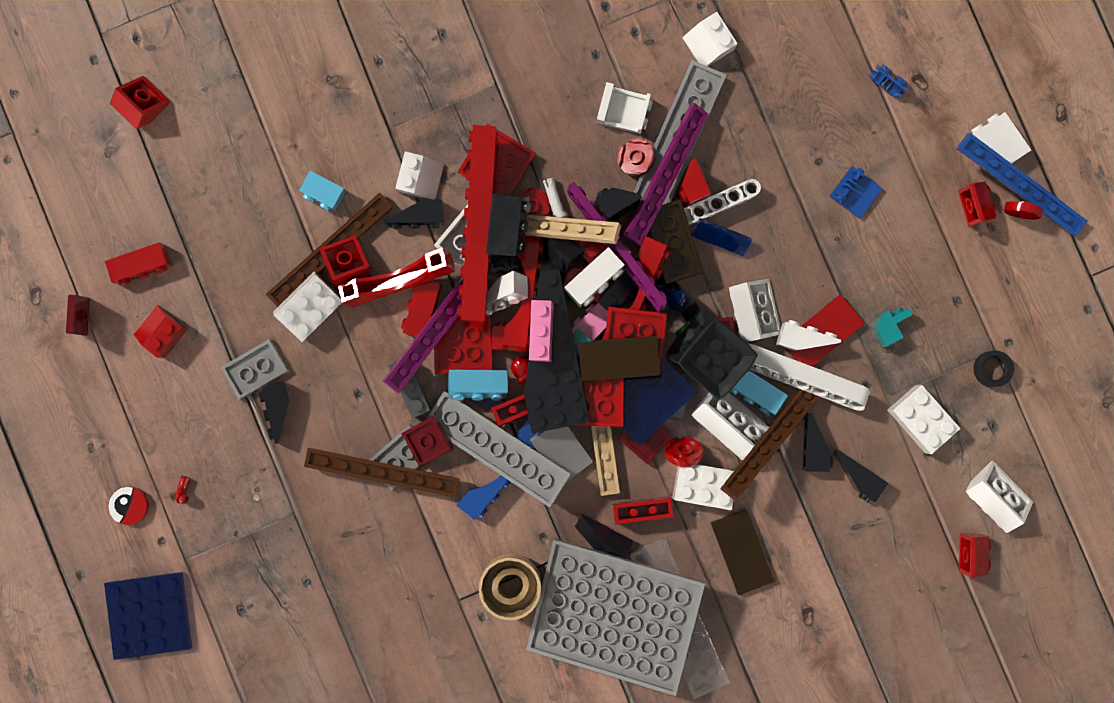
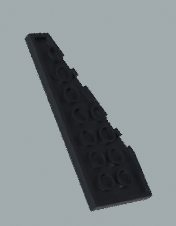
(555, 388)

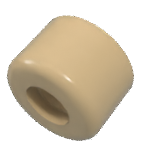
(506, 606)

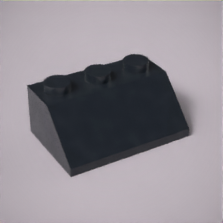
(616, 203)
(508, 224)

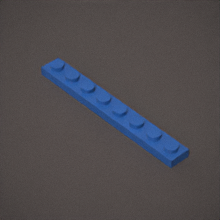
(1021, 184)

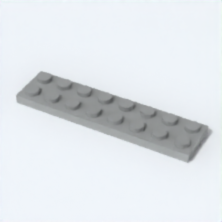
(698, 86)
(500, 450)

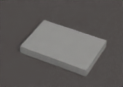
(254, 369)
(563, 449)
(396, 453)

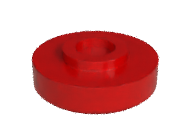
(1023, 210)

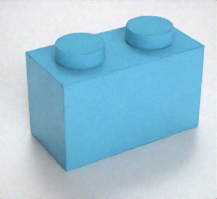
(322, 190)

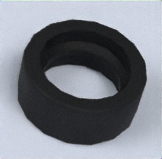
(1008, 368)

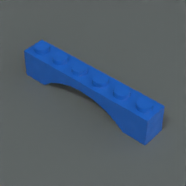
(478, 498)

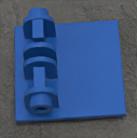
(899, 82)
(856, 191)

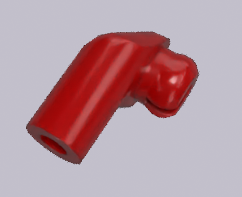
(180, 495)

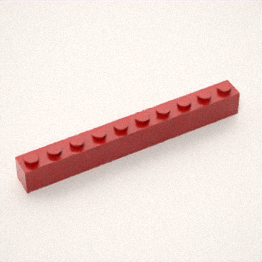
(479, 197)

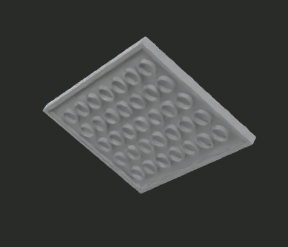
(615, 616)

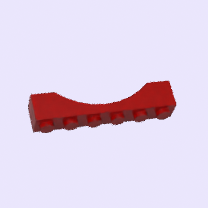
(651, 256)
(427, 268)
(517, 330)

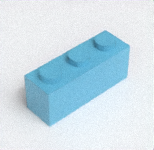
(477, 384)
(760, 392)

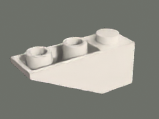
(506, 291)
(799, 338)

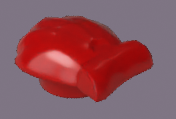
(519, 368)

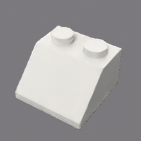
(710, 40)
(419, 176)

